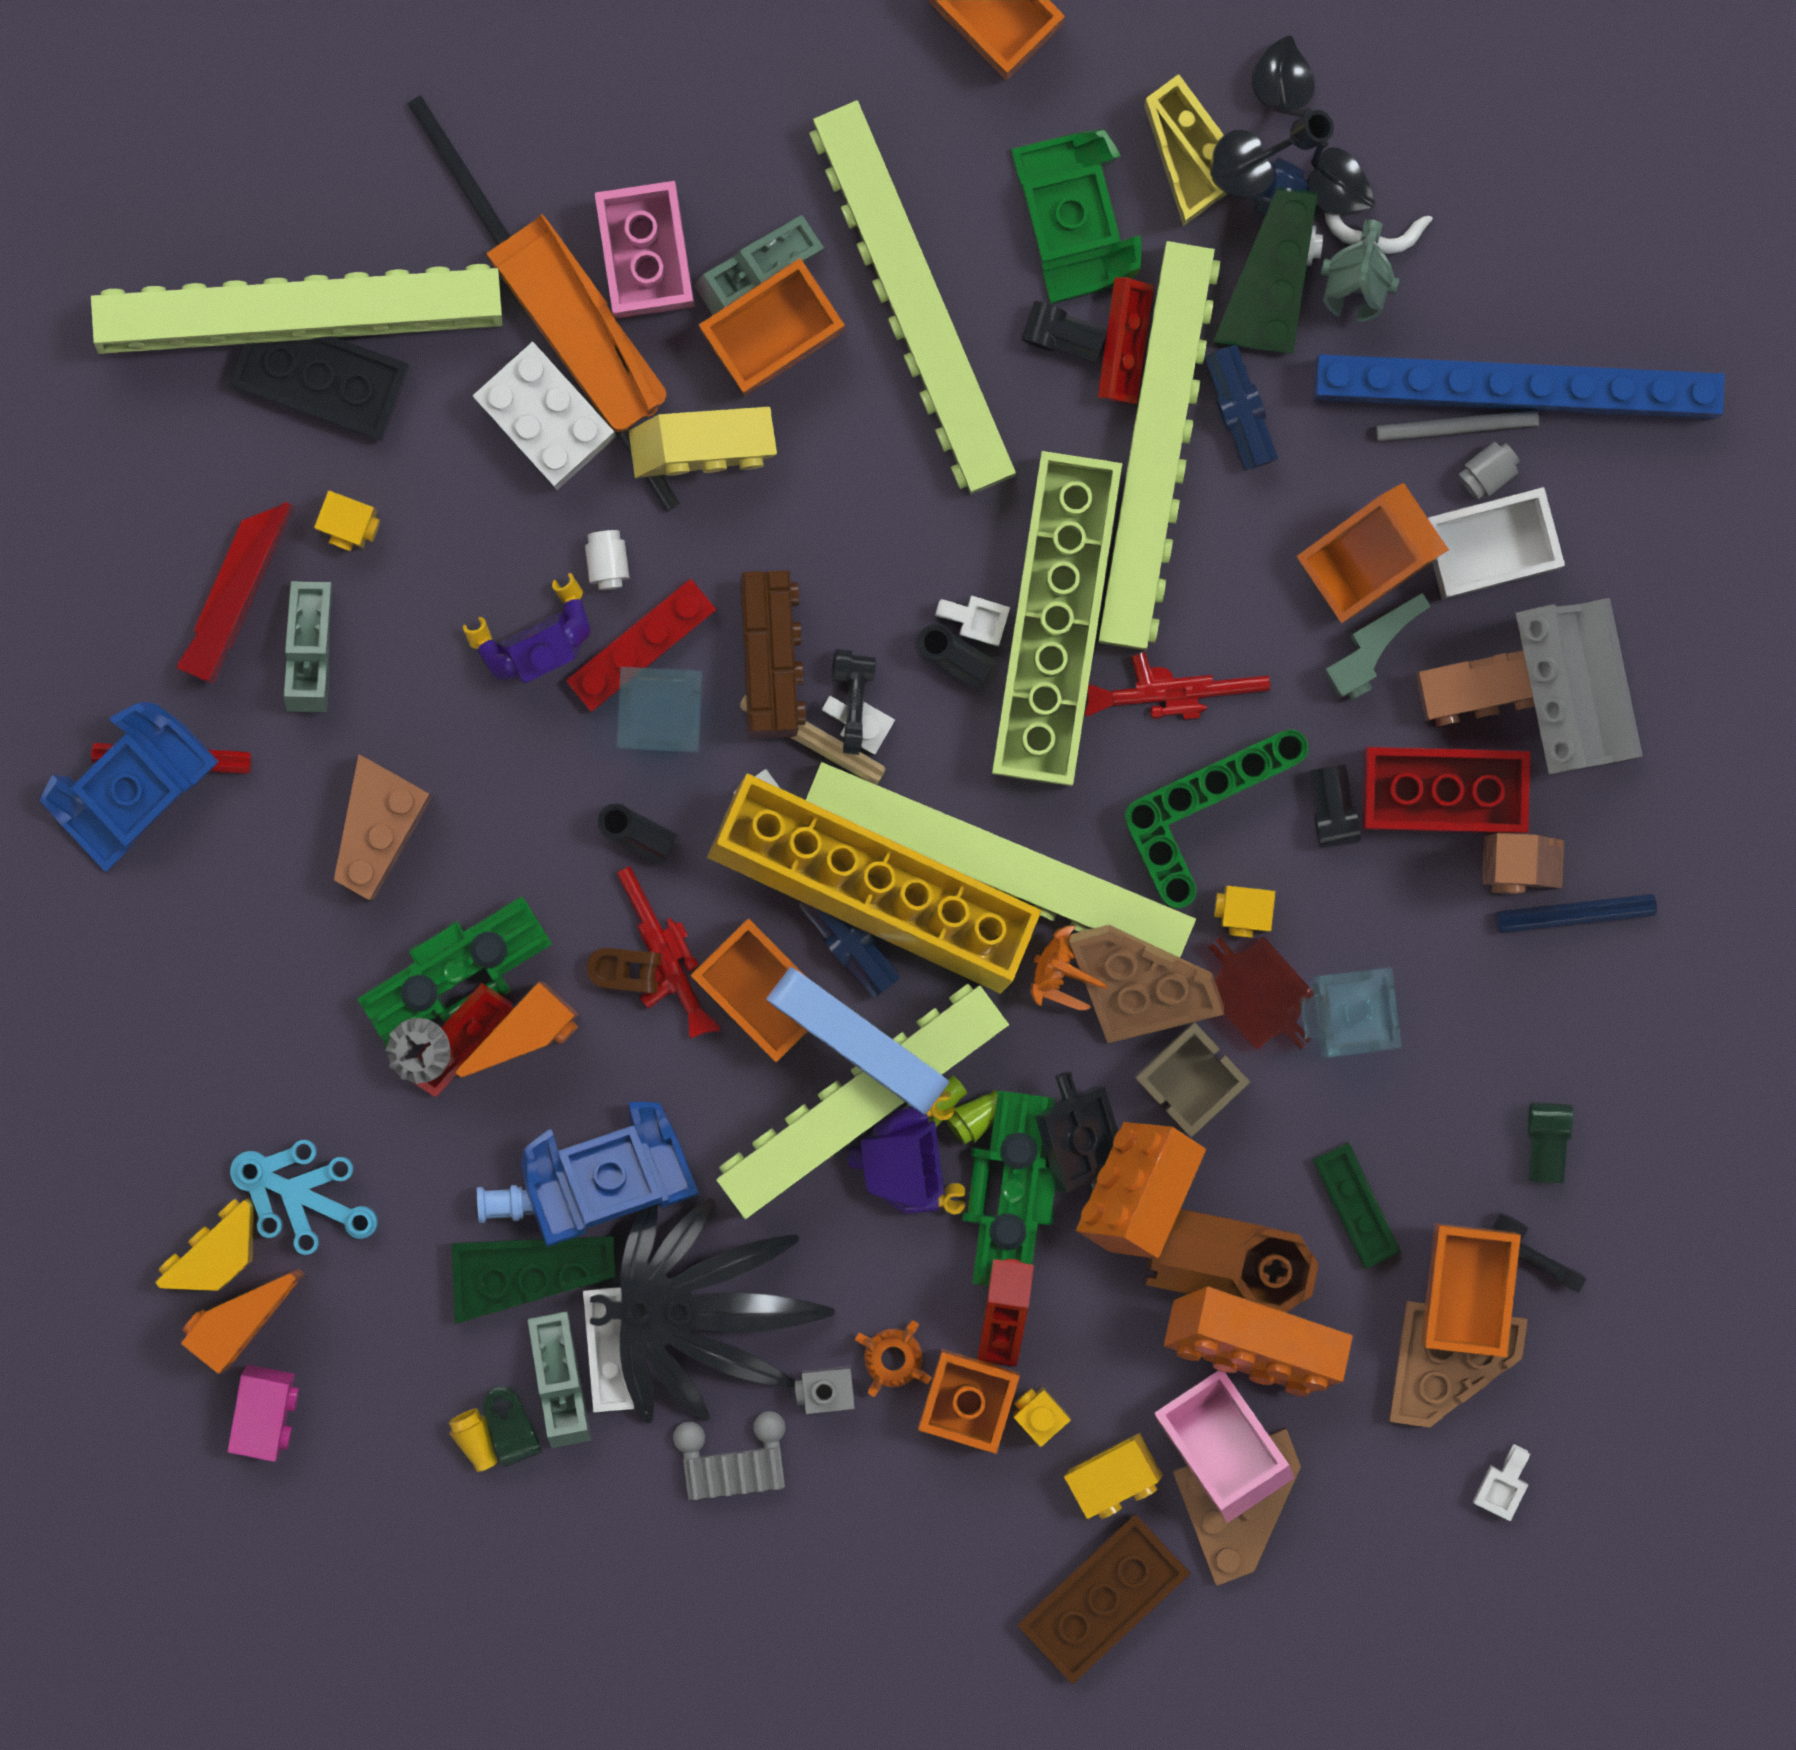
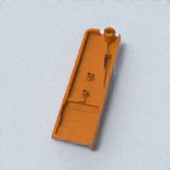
(577, 324)

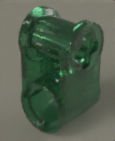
(511, 1433)

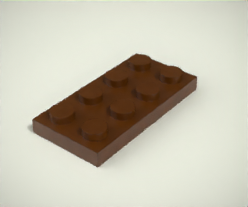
(1103, 1598)

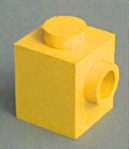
(347, 521)
(1245, 910)
(1040, 1415)

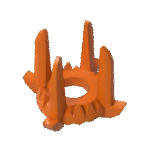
(1055, 965)
(893, 1338)

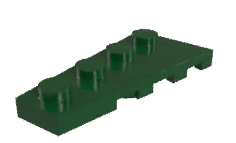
(1271, 285)
(516, 1272)

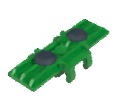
(450, 958)
(1025, 1187)

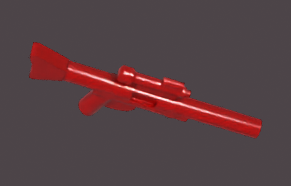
(1180, 693)
(672, 947)

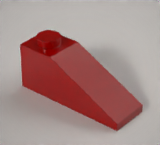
(1005, 1312)

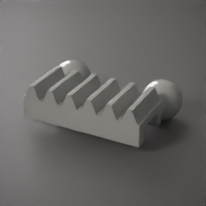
(732, 1471)

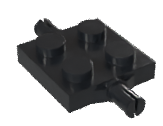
(1077, 1134)

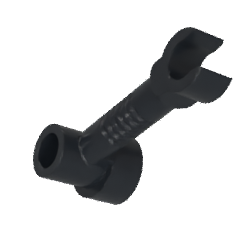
(854, 671)
(1560, 1272)

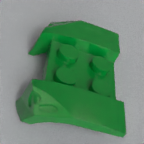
(1075, 214)

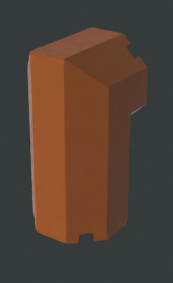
(1236, 1258)

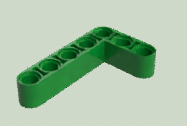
(1200, 799)

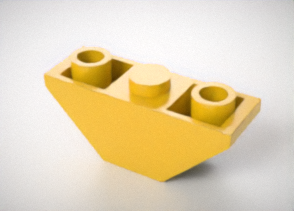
(214, 1254)

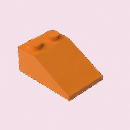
(531, 1025)
(227, 1329)

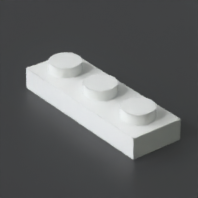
(603, 1341)

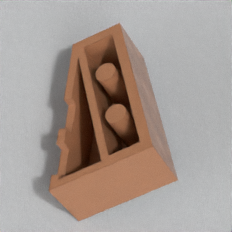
(1475, 687)
(376, 826)
(1522, 862)

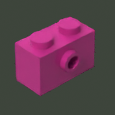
(262, 1413)

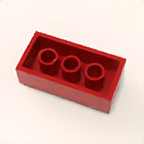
(1445, 790)

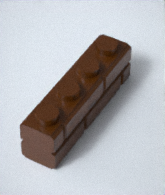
(770, 655)

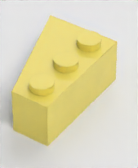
(1186, 146)
(702, 441)

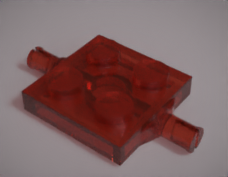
(1261, 992)

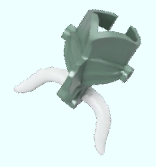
(1364, 265)

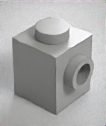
(826, 1390)

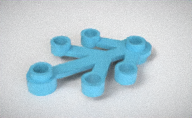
(297, 1193)

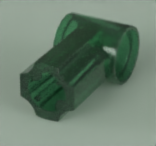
(1549, 1131)

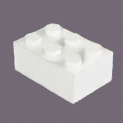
(544, 415)
(1496, 543)

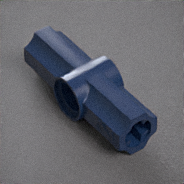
(1241, 407)
(854, 949)

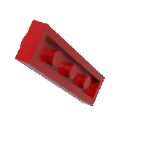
(642, 643)

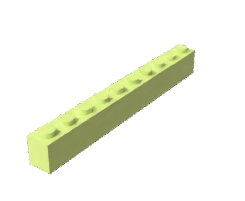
(913, 297)
(296, 309)
(1156, 446)
(999, 862)

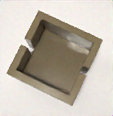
(1192, 1079)

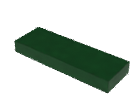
(1356, 1205)

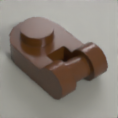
(611, 969)

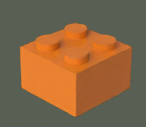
(968, 1401)

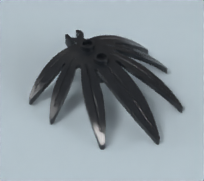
(664, 1311)

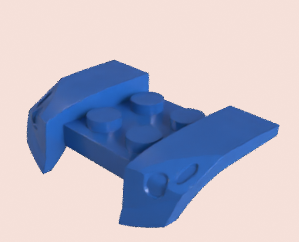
(129, 783)
(606, 1174)

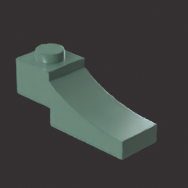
(757, 263)
(308, 647)
(1356, 670)
(559, 1380)

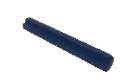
(1576, 913)

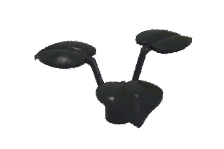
(1241, 164)

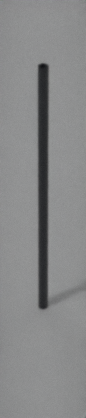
(499, 235)

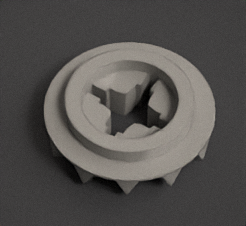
(435, 1057)

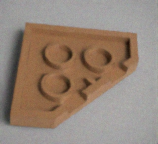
(1144, 983)
(1436, 1380)
(1235, 1546)

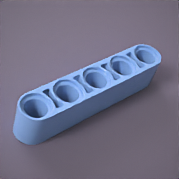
(857, 1040)

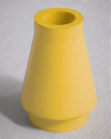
(474, 1439)

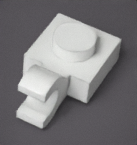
(980, 620)
(874, 722)
(1502, 1488)

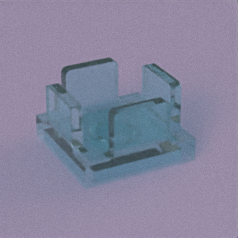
(660, 710)
(1352, 1012)

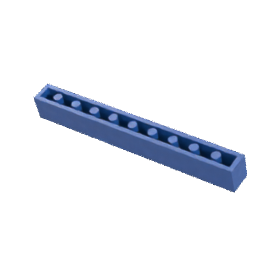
(1519, 386)

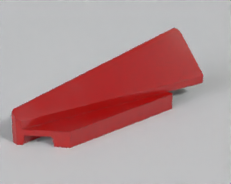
(234, 592)

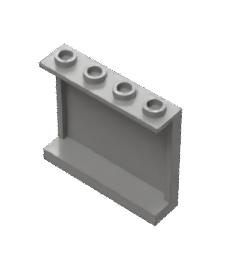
(1579, 685)

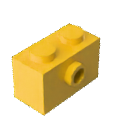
(1114, 1477)

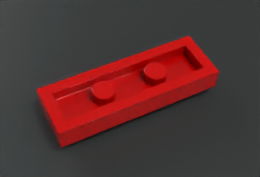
(1125, 340)
(467, 1031)

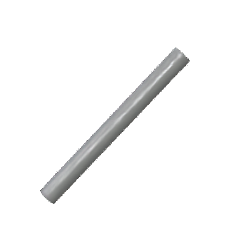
(1457, 425)

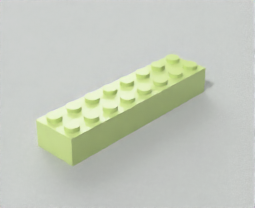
(1057, 618)
(856, 1105)

